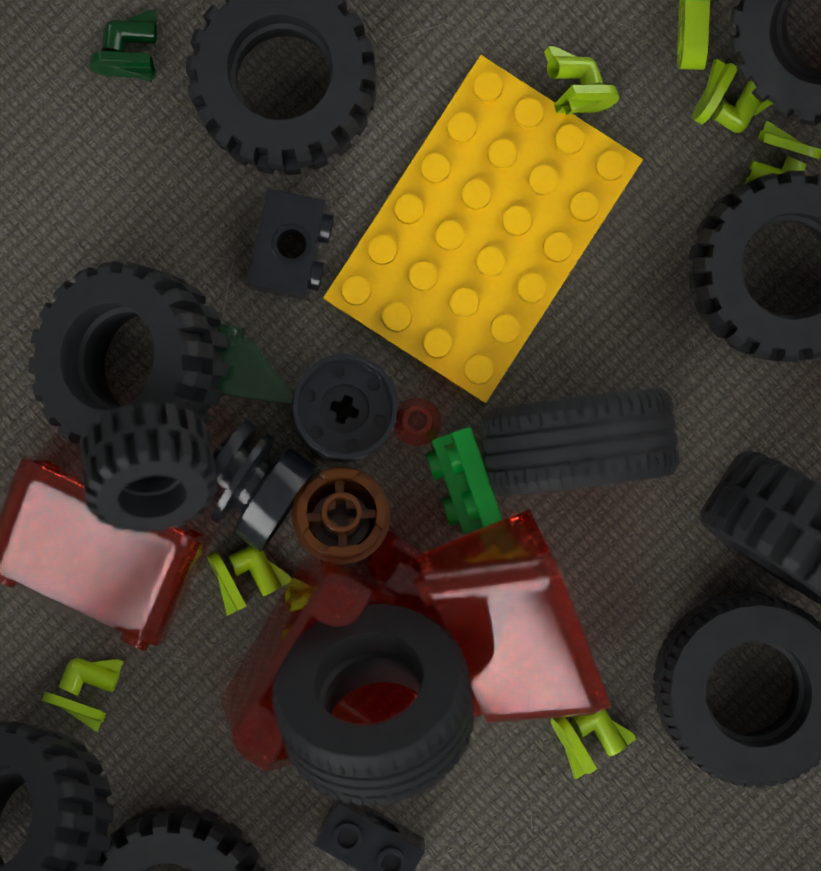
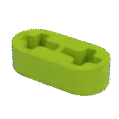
(693, 34)

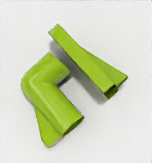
(585, 98)
(735, 117)
(775, 136)
(266, 575)
(97, 674)
(610, 734)

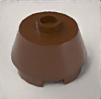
(341, 515)

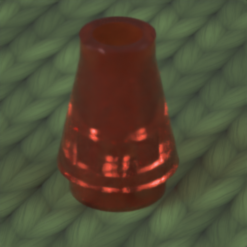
(412, 436)

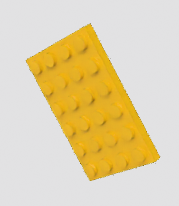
(482, 229)

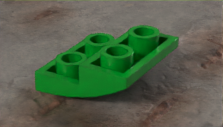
(461, 465)

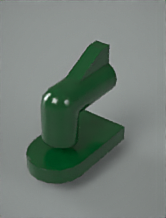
(114, 61)

